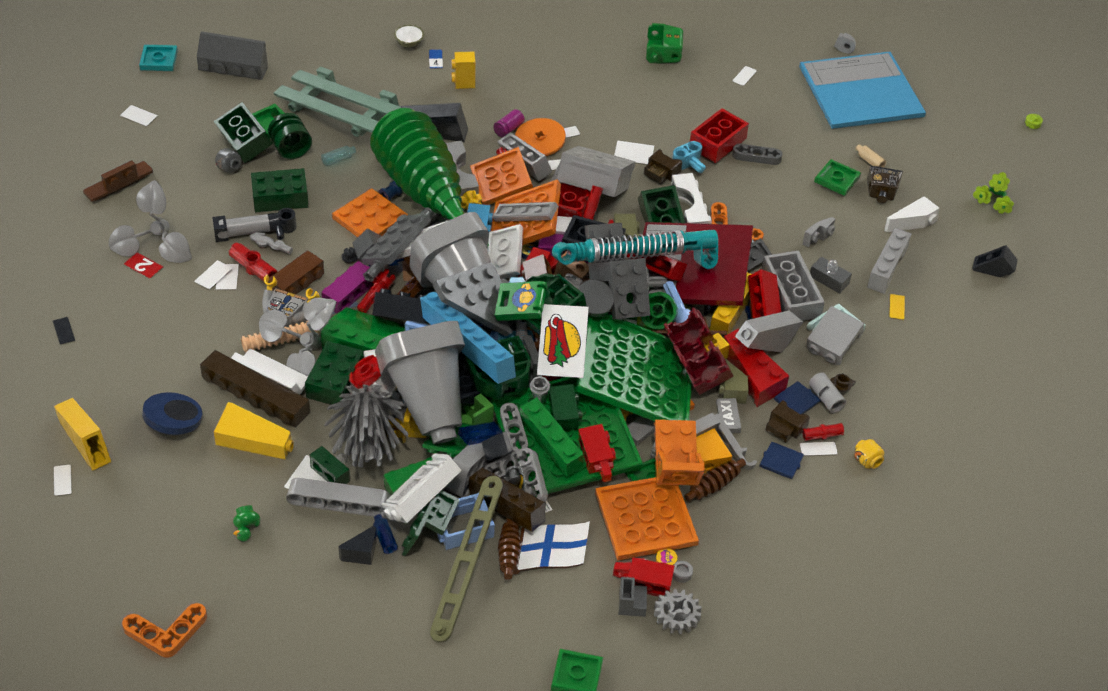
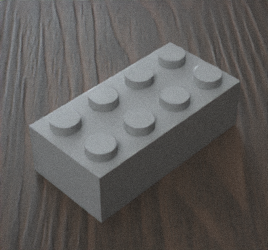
(795, 285)

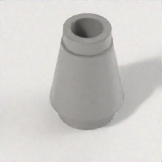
(539, 388)

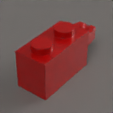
(597, 451)
(647, 573)

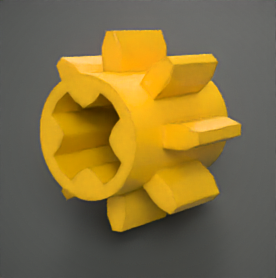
(470, 197)

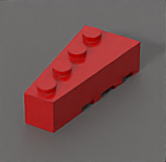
(764, 375)

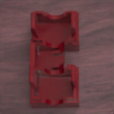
(702, 367)

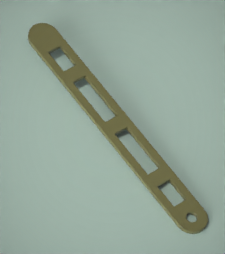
(442, 628)

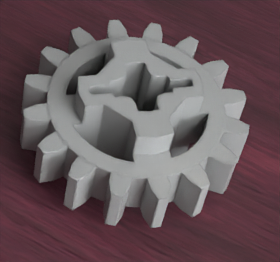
(677, 611)

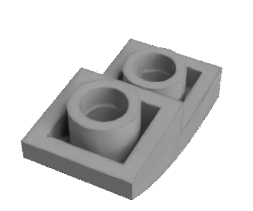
(819, 230)

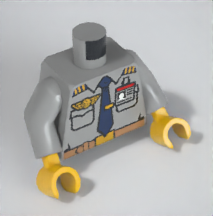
(288, 303)

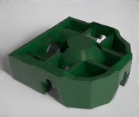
(563, 295)
(522, 363)

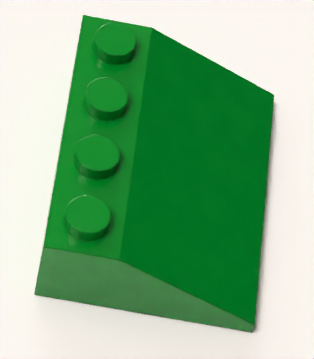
(358, 329)

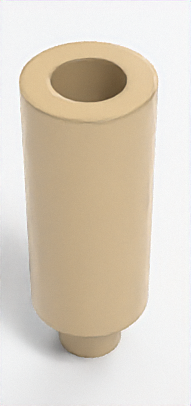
(870, 156)

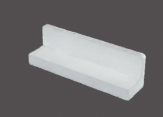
(273, 370)

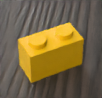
(464, 70)

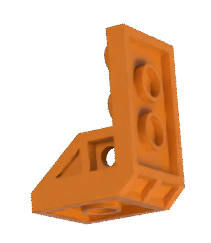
(677, 453)

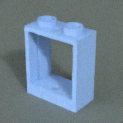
(465, 506)

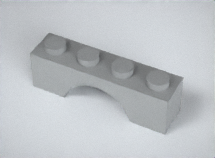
(467, 181)
(888, 260)

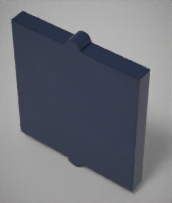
(798, 398)
(781, 460)

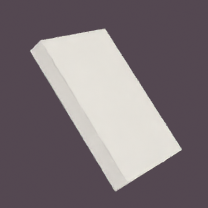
(506, 250)

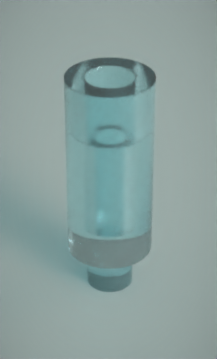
(337, 155)

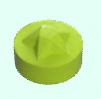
(1033, 121)

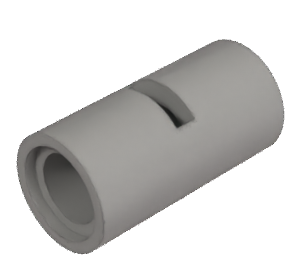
(827, 392)

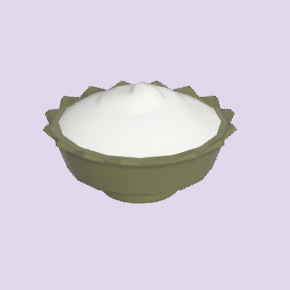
(409, 35)

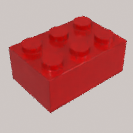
(720, 134)

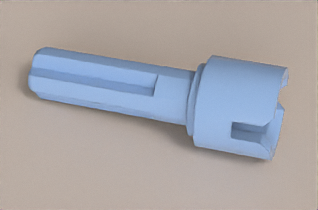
(671, 290)

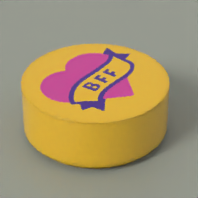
(667, 556)

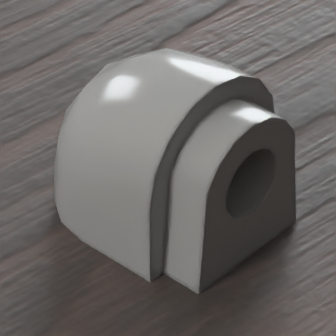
(845, 43)

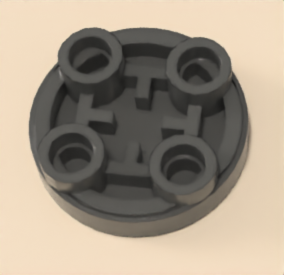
(598, 297)

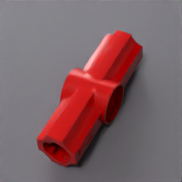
(251, 261)

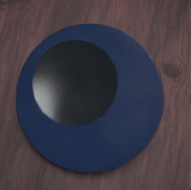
(172, 413)

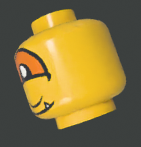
(869, 453)

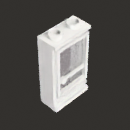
(420, 488)

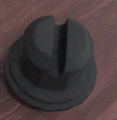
(349, 255)

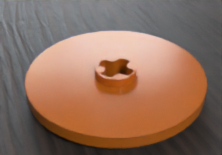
(543, 135)

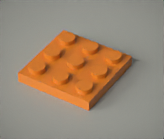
(501, 176)
(368, 211)

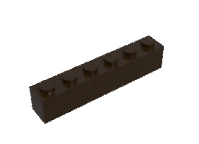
(255, 388)

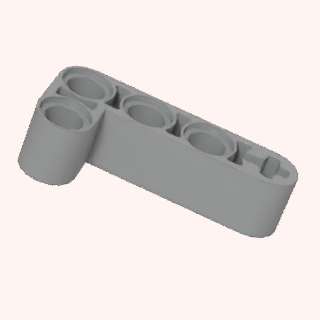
(469, 461)

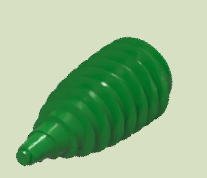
(418, 160)

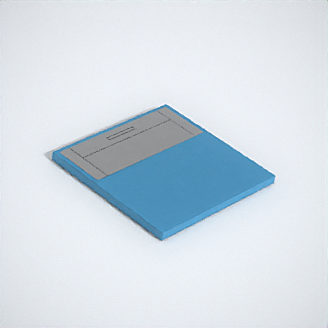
(861, 90)

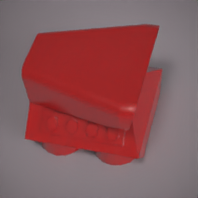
(572, 200)

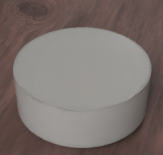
(682, 571)

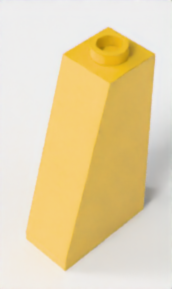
(83, 433)
(252, 433)

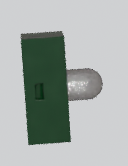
(330, 467)

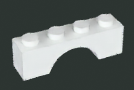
(689, 193)

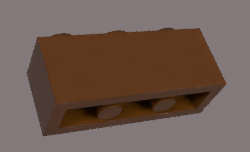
(299, 273)

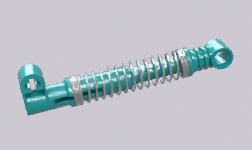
(675, 242)

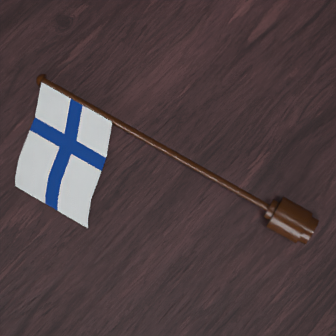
(553, 546)

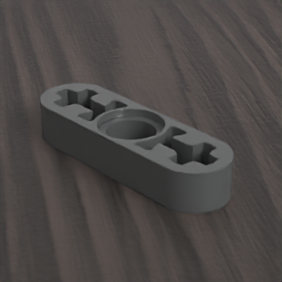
(742, 151)

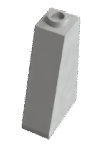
(770, 331)

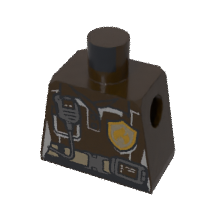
(883, 183)

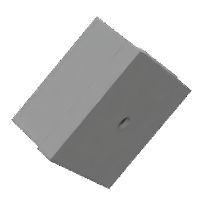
(589, 167)

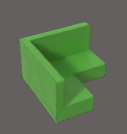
(477, 413)

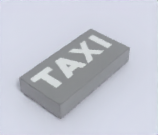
(728, 410)

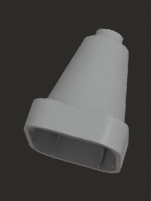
(450, 250)
(427, 375)

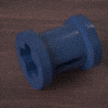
(390, 191)

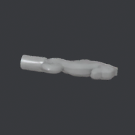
(264, 241)

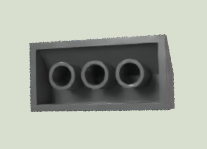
(232, 55)

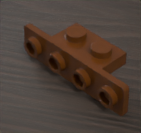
(117, 179)

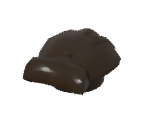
(842, 382)

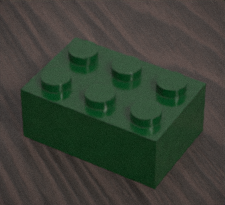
(243, 132)
(279, 190)
(332, 372)

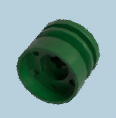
(289, 136)

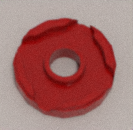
(366, 372)

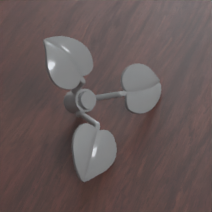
(152, 200)
(318, 313)

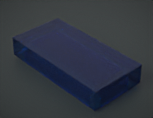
(478, 433)

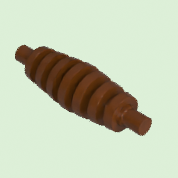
(715, 479)
(509, 548)

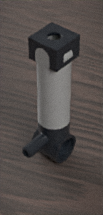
(281, 222)

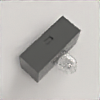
(830, 274)

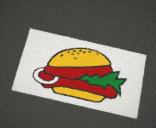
(562, 341)

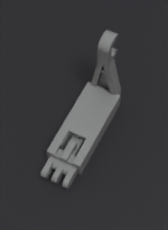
(715, 421)

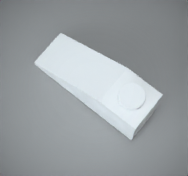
(914, 216)

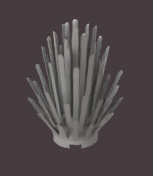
(363, 422)

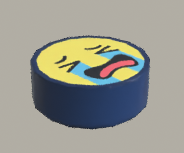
(526, 249)

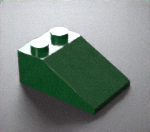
(661, 205)

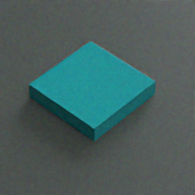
(158, 57)

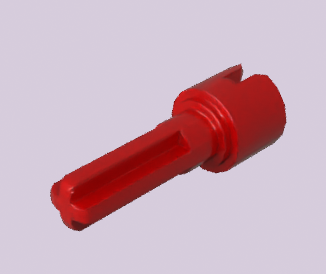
(379, 282)

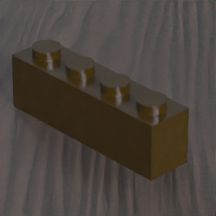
(513, 502)

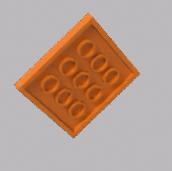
(533, 229)
(645, 518)

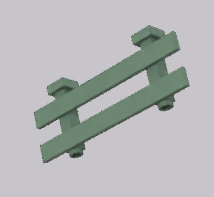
(326, 82)

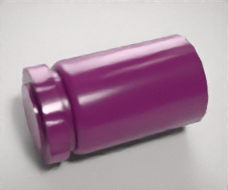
(509, 123)

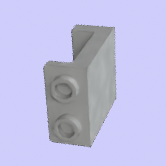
(834, 335)

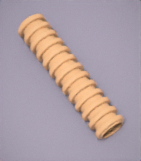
(256, 341)

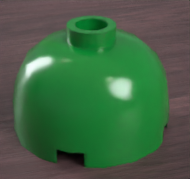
(662, 310)

